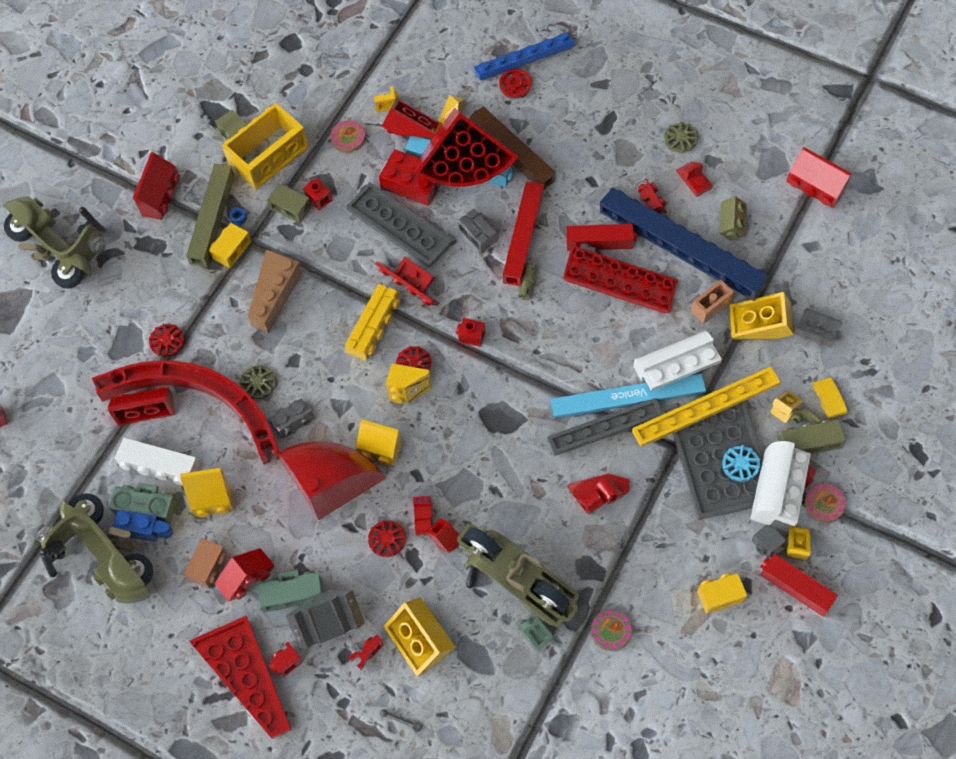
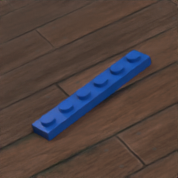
(524, 56)

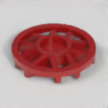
(166, 340)
(414, 360)
(386, 538)

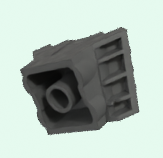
(324, 617)

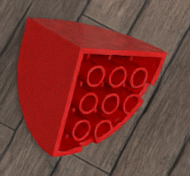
(463, 154)
(329, 473)

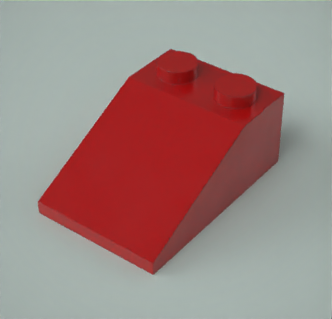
(408, 121)

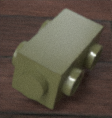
(733, 218)

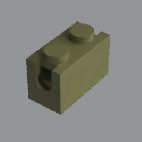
(289, 203)

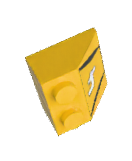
(407, 383)

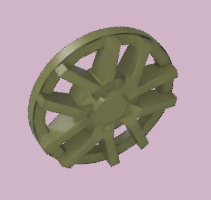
(681, 137)
(258, 381)

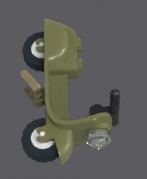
(30, 220)
(518, 573)
(120, 575)

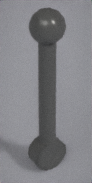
(416, 726)

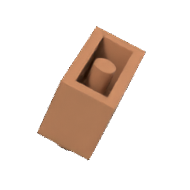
(712, 301)
(205, 563)

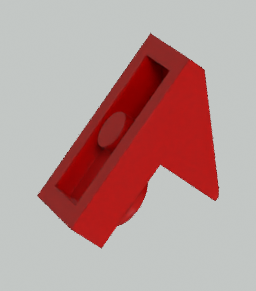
(694, 178)

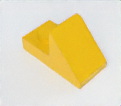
(785, 405)
(798, 543)

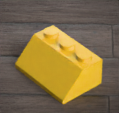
(418, 636)

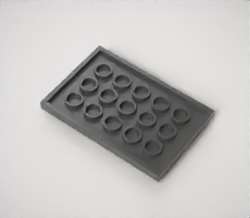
(701, 457)

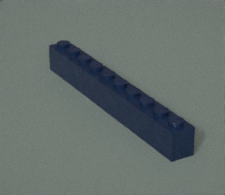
(684, 244)

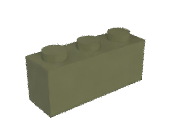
(816, 437)

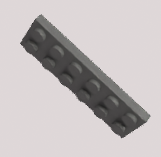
(399, 224)

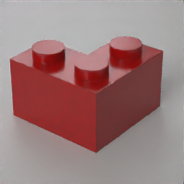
(242, 573)

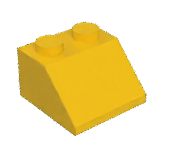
(379, 442)

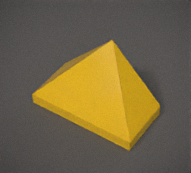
(451, 102)

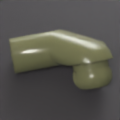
(805, 414)

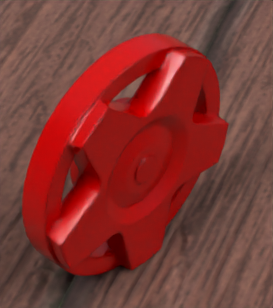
(515, 84)

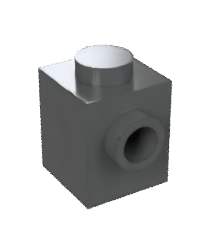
(768, 541)

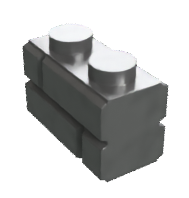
(478, 230)

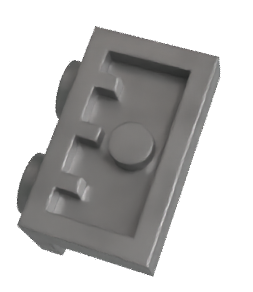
(292, 418)

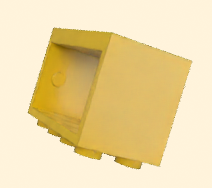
(273, 158)

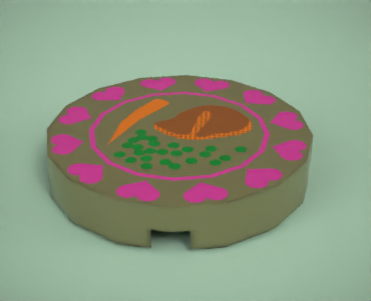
(611, 630)

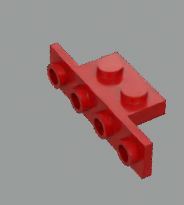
(412, 277)

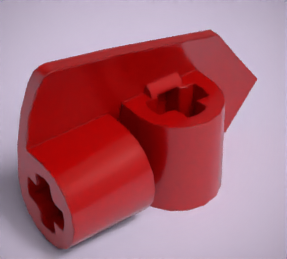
(598, 491)

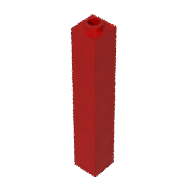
(523, 233)

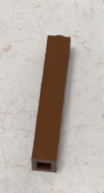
(527, 162)

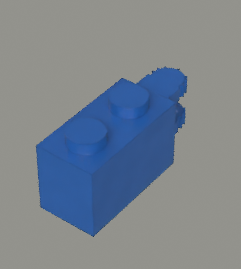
(142, 525)

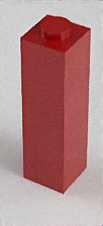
(601, 236)
(798, 584)

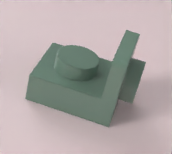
(535, 632)

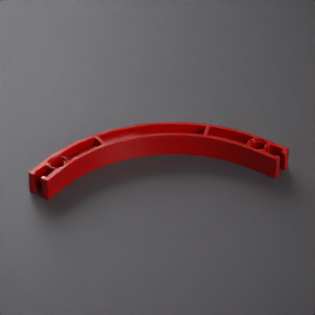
(195, 377)

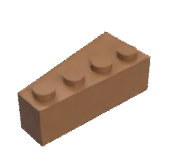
(273, 288)

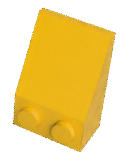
(763, 318)
(208, 492)

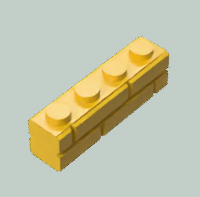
(372, 322)

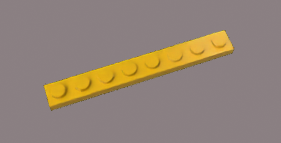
(705, 406)

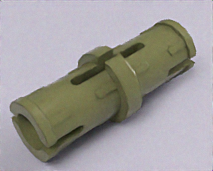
(527, 281)

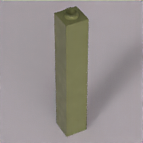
(210, 215)

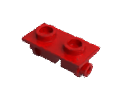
(649, 191)

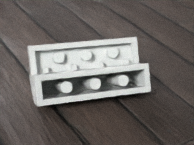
(677, 361)
(780, 484)

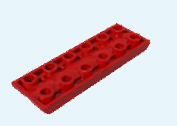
(620, 279)

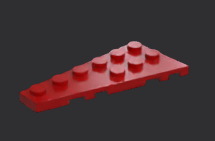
(241, 666)

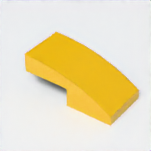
(830, 398)

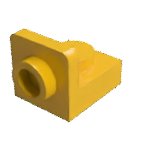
(385, 102)

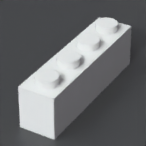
(154, 460)

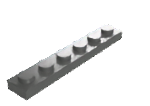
(604, 427)

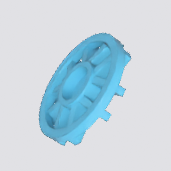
(741, 463)

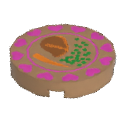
(348, 136)
(825, 502)

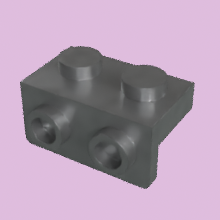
(818, 327)

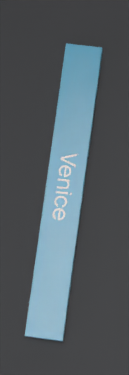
(624, 397)

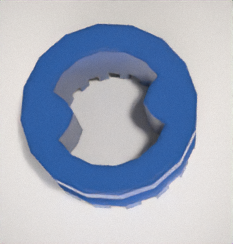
(241, 220)

